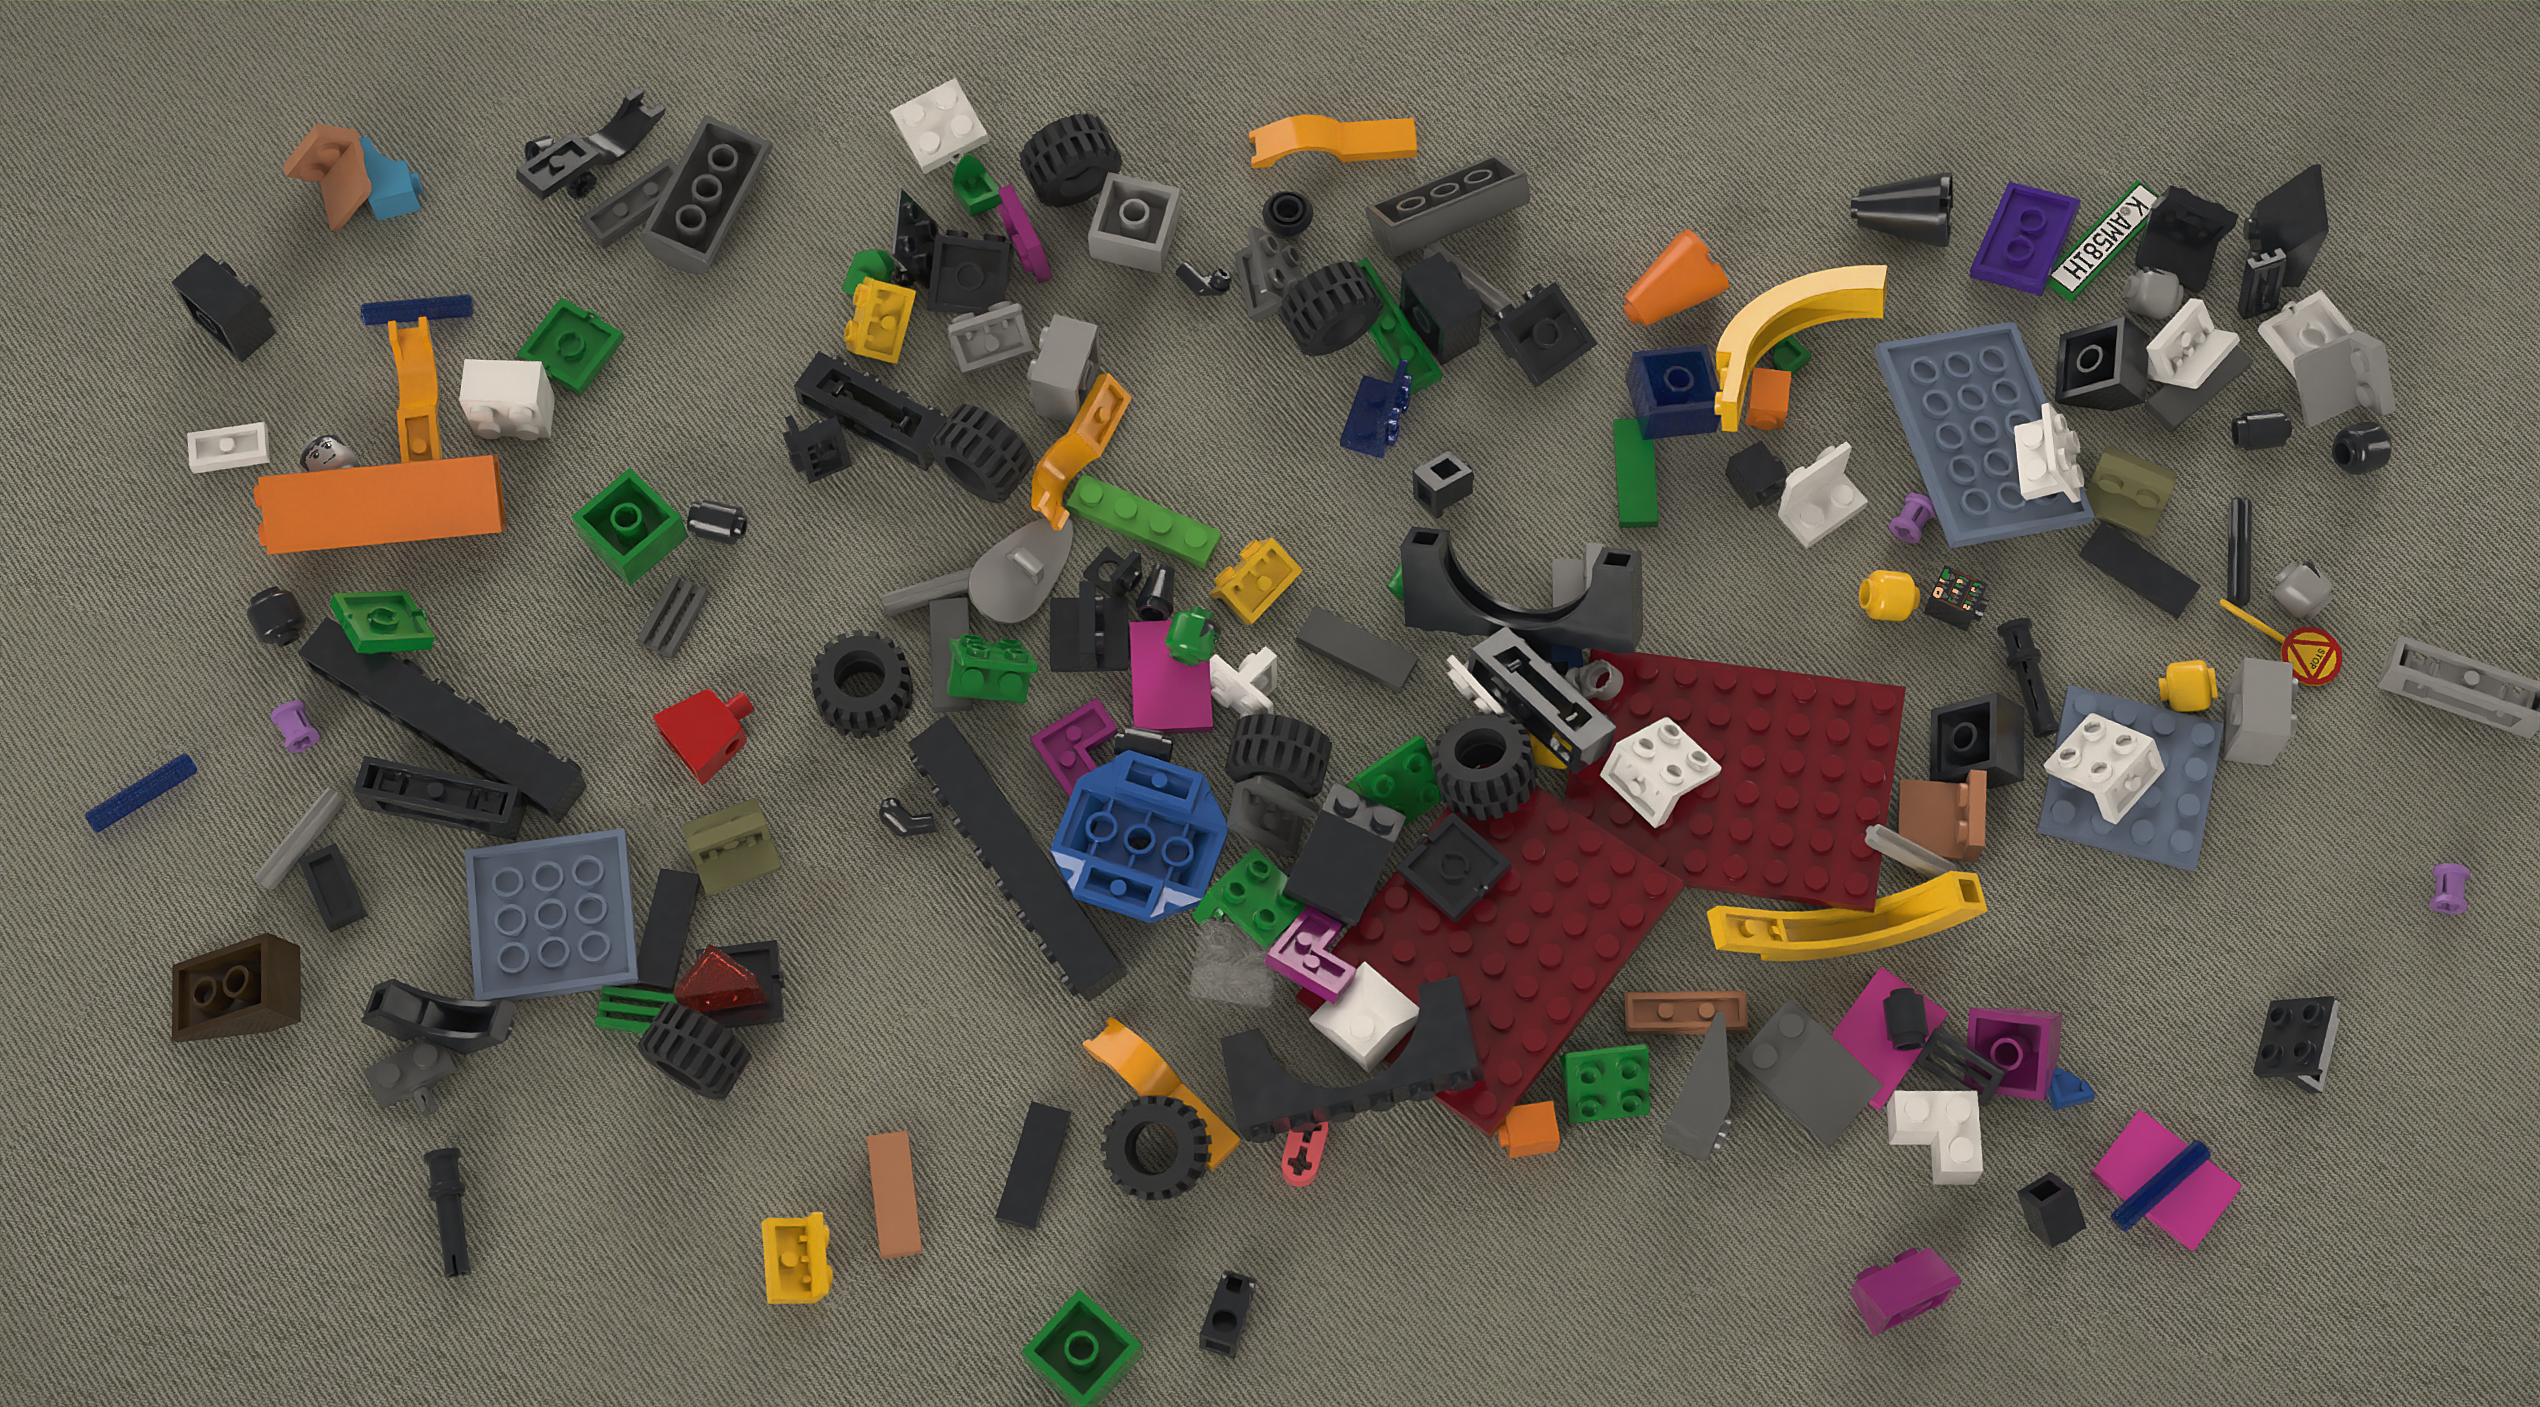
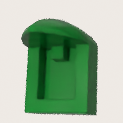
(974, 186)
(868, 263)

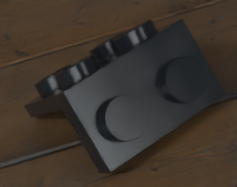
(2184, 236)

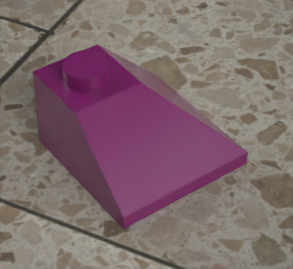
(2020, 1042)

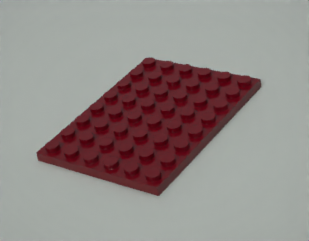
(1796, 787)
(1527, 952)

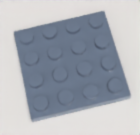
(2170, 815)
(551, 916)

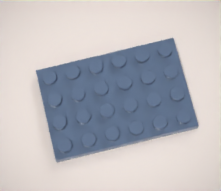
(1959, 412)

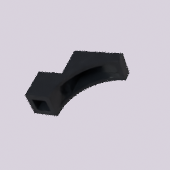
(452, 1022)

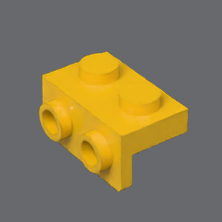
(796, 1259)

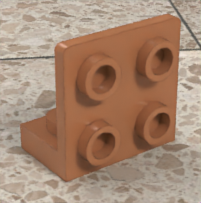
(337, 162)
(1945, 816)

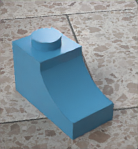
(392, 184)

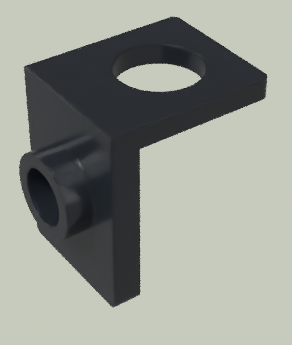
(1123, 579)

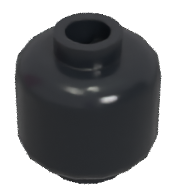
(2362, 448)
(276, 616)

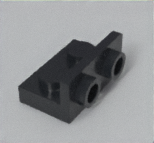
(818, 449)

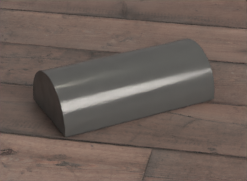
(704, 195)
(1447, 205)

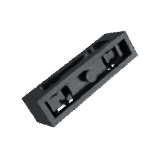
(823, 391)
(1541, 699)
(440, 798)

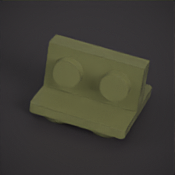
(2129, 491)
(731, 846)

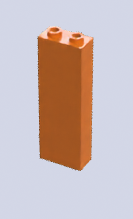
(381, 504)

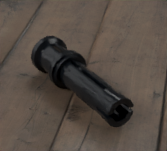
(2028, 658)
(446, 1192)

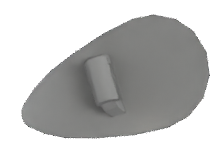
(1019, 571)

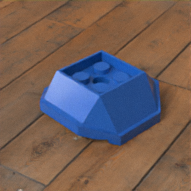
(1145, 801)

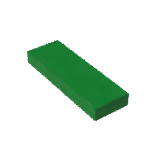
(1634, 476)

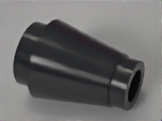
(1157, 594)

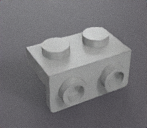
(989, 337)

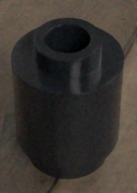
(2261, 430)
(717, 521)
(1144, 741)
(1905, 1019)

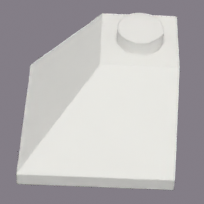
(1367, 1018)

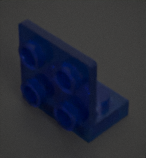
(1376, 413)

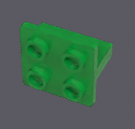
(990, 669)
(1401, 780)
(1606, 1083)

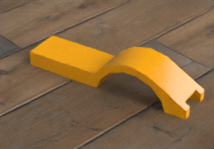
(1345, 140)
(417, 392)
(1078, 447)
(1154, 1077)

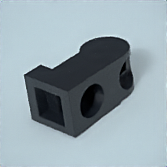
(1227, 1314)

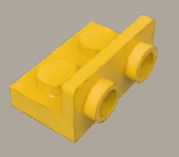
(879, 320)
(1256, 579)

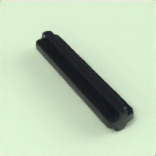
(2239, 551)

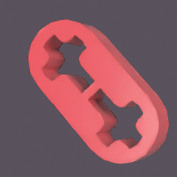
(1313, 1158)

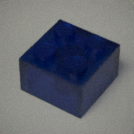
(1673, 391)

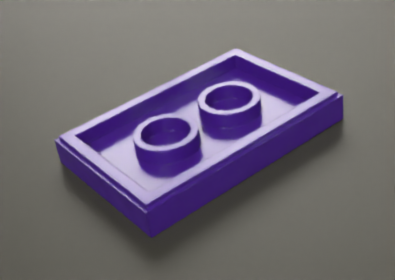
(2025, 238)

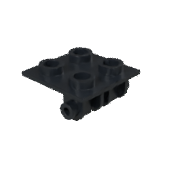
(913, 242)

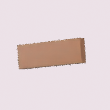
(1683, 1012)
(894, 1195)

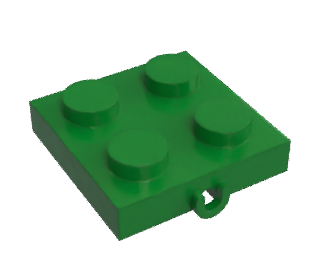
(571, 345)
(382, 621)

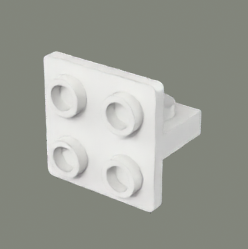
(2188, 347)
(2048, 457)
(1250, 687)

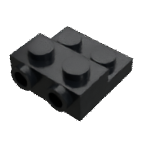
(969, 273)
(1542, 333)

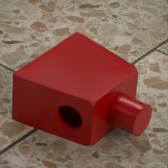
(705, 731)

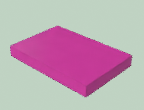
(1164, 691)
(1865, 1034)
(2143, 1152)

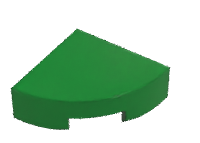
(1790, 355)

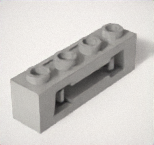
(2462, 686)

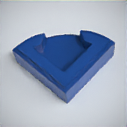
(2068, 1090)

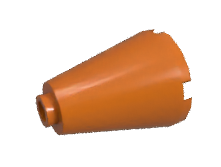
(1675, 281)

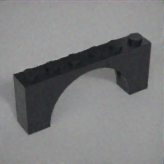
(1446, 599)
(1437, 1058)

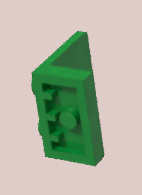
(1252, 899)

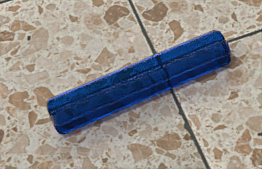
(411, 309)
(141, 792)
(2160, 1185)

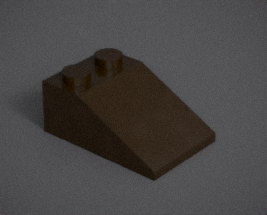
(237, 990)

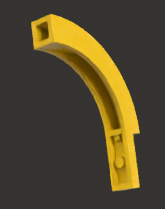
(1786, 310)
(1844, 932)

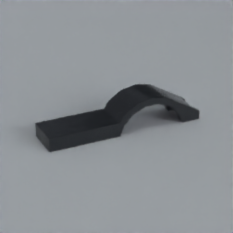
(576, 155)

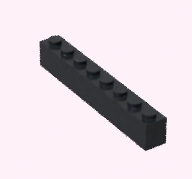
(445, 720)
(1017, 859)

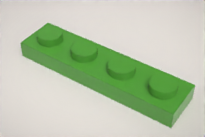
(1144, 521)

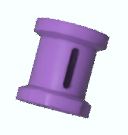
(1911, 509)
(295, 726)
(2450, 888)

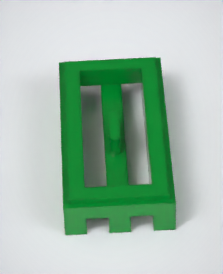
(625, 994)

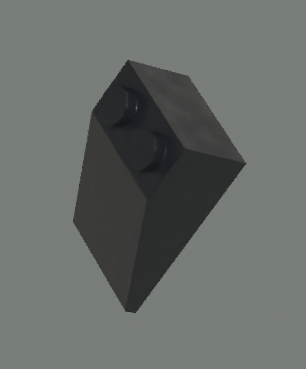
(2290, 220)
(1344, 854)

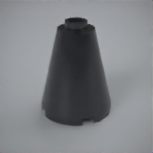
(1908, 208)

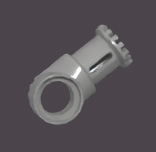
(1586, 678)

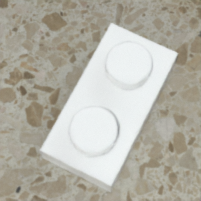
(228, 447)

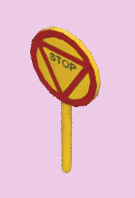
(2311, 650)

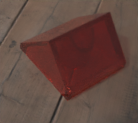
(718, 984)

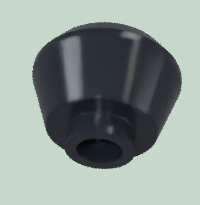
(1287, 214)

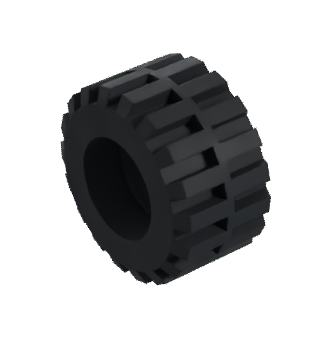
(1070, 160)
(1330, 309)
(981, 453)
(862, 655)
(1280, 749)
(1488, 789)
(694, 1051)
(1122, 1155)

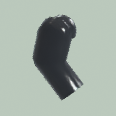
(1204, 285)
(902, 822)

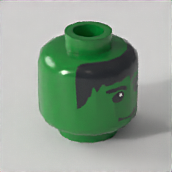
(1192, 636)

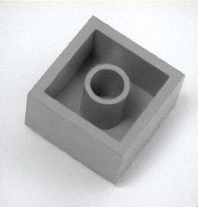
(1134, 223)
(1064, 368)
(2259, 711)

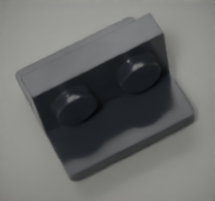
(1088, 632)
(2299, 1041)

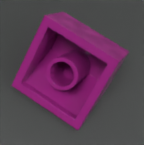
(1903, 1289)

